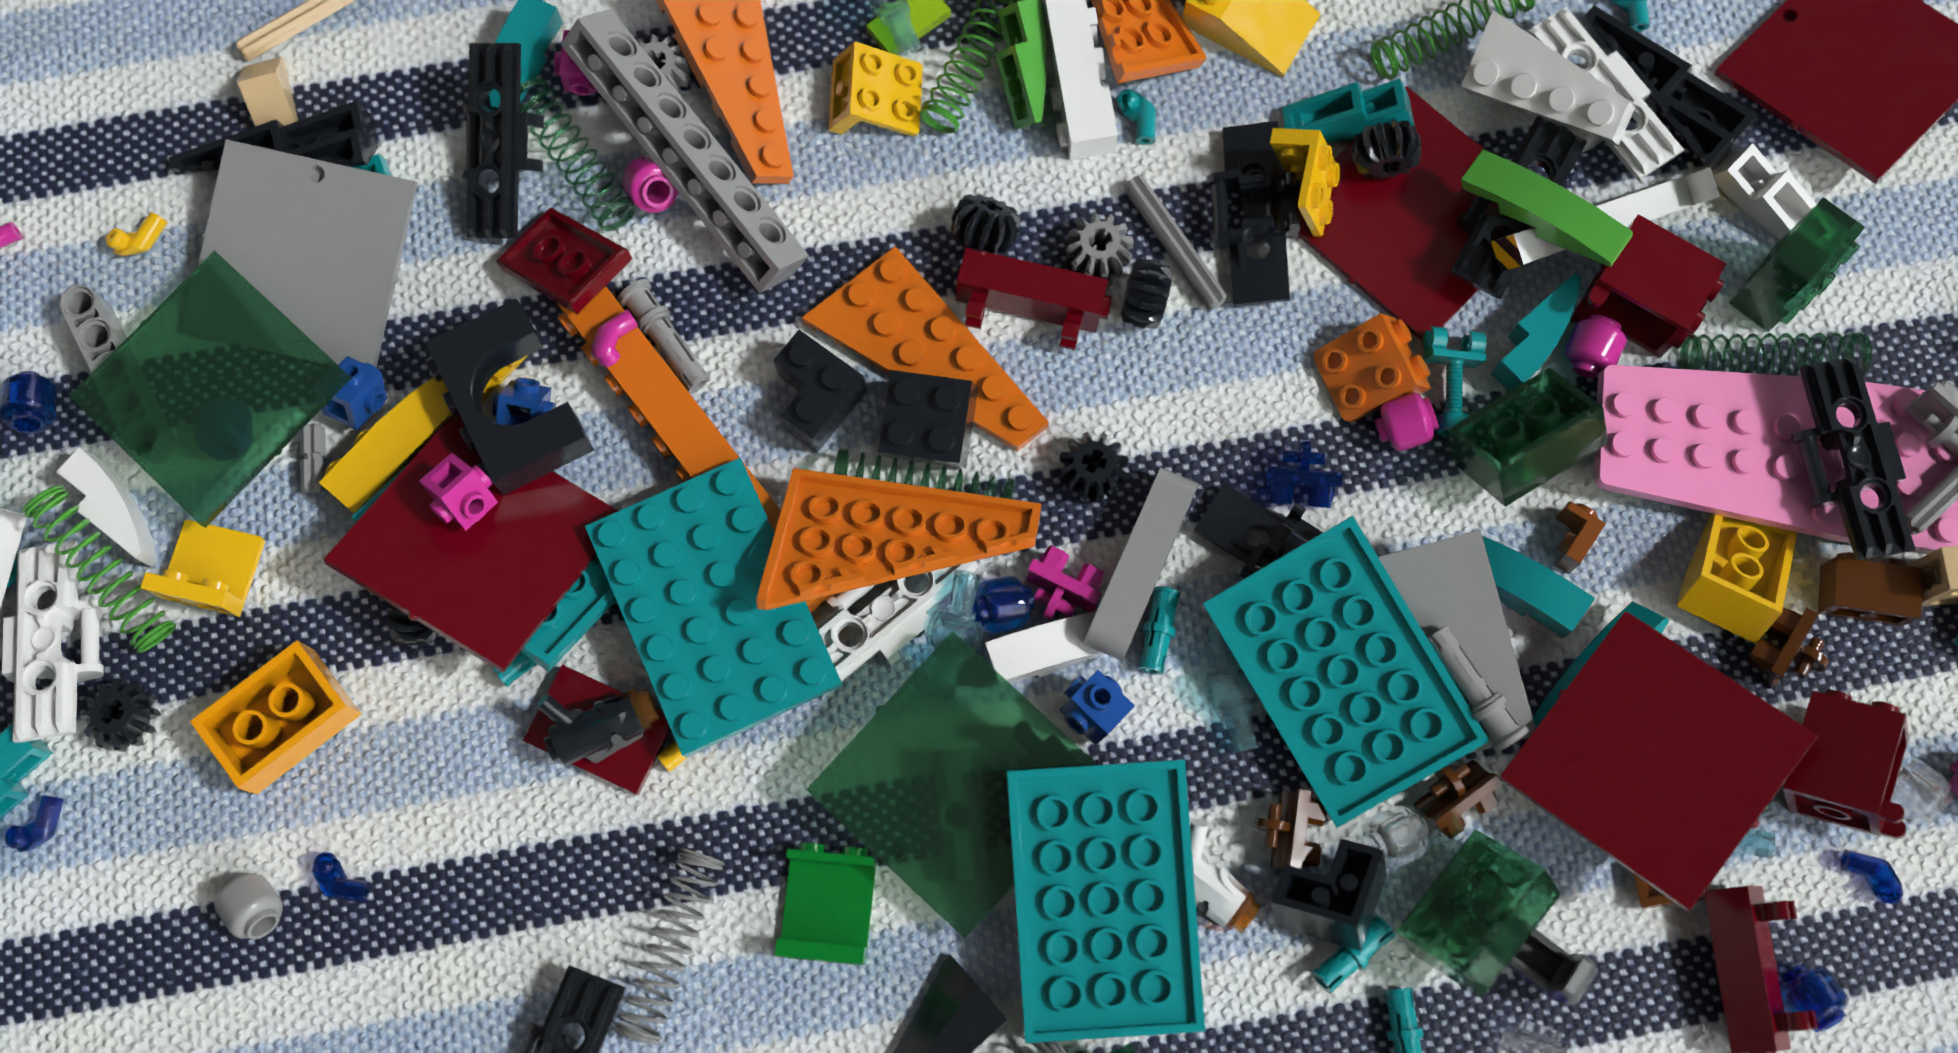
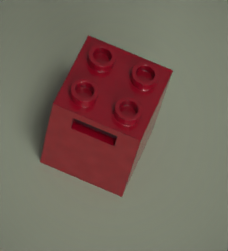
(1654, 288)
(1851, 765)

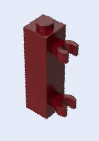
(1031, 292)
(1749, 969)

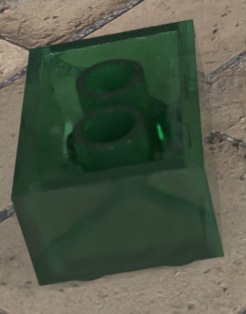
(1799, 266)
(1528, 436)
(1478, 912)

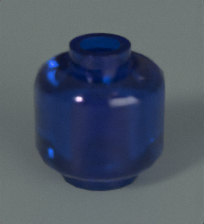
(28, 402)
(1003, 604)
(1815, 991)

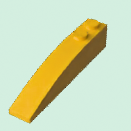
(394, 442)

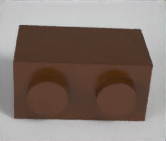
(1870, 590)

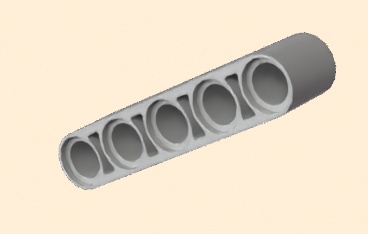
(92, 325)
(1140, 564)

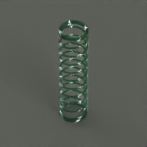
(535, 101)
(1697, 352)
(842, 461)

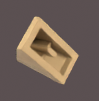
(268, 92)

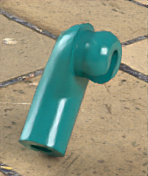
(1637, 13)
(1141, 113)

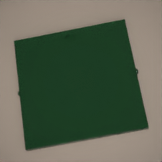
(210, 388)
(932, 780)

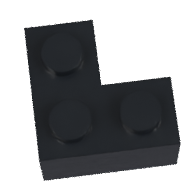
(825, 388)
(1336, 905)

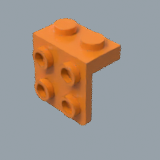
(1371, 366)

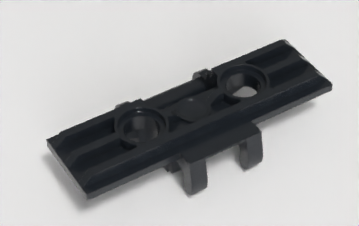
(496, 140)
(1543, 146)
(1267, 211)
(1867, 456)
(1234, 515)
(580, 1000)

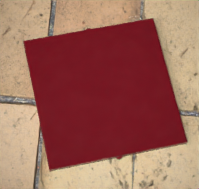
(1852, 75)
(1403, 232)
(476, 585)
(1658, 760)

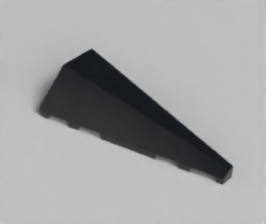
(1699, 113)
(334, 136)
(951, 1016)

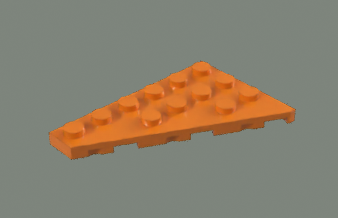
(865, 532)

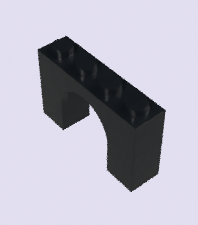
(466, 363)

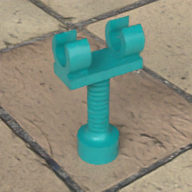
(1470, 356)

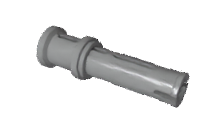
(655, 322)
(1486, 705)

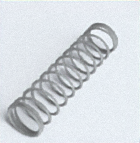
(650, 1035)

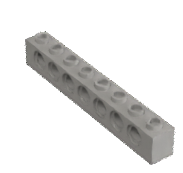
(684, 149)

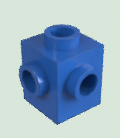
(359, 397)
(521, 401)
(1095, 706)

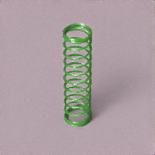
(1390, 51)
(935, 107)
(148, 640)

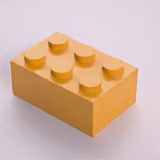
(275, 718)

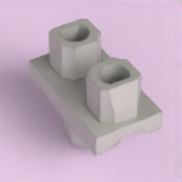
(1938, 413)

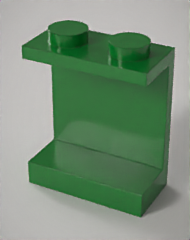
(827, 905)

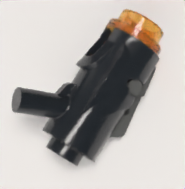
(599, 730)

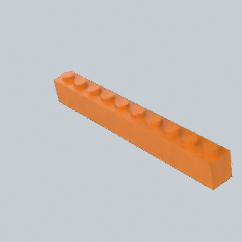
(662, 402)

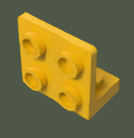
(875, 89)
(1314, 165)
(209, 569)

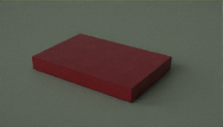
(564, 260)
(627, 766)

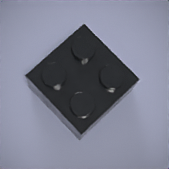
(928, 419)

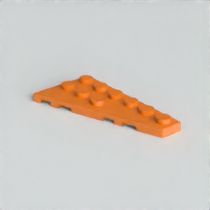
(1146, 38)
(733, 61)
(906, 327)

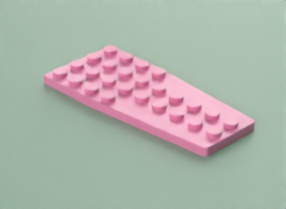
(1728, 448)

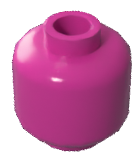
(648, 185)
(1595, 345)
(1407, 421)

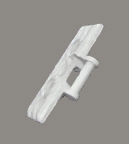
(1641, 148)
(886, 622)
(34, 644)

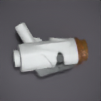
(1217, 892)

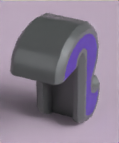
(1553, 969)

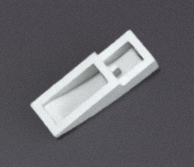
(1759, 191)
(109, 505)
(1042, 648)

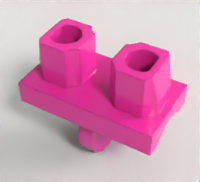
(1048, 575)

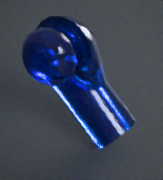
(39, 830)
(1876, 872)
(334, 881)

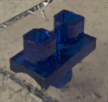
(1282, 479)

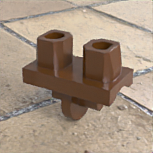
(1776, 661)
(1456, 793)
(1287, 829)

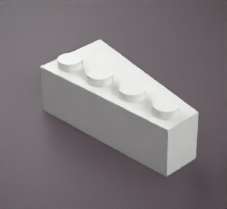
(1077, 73)
(1536, 80)

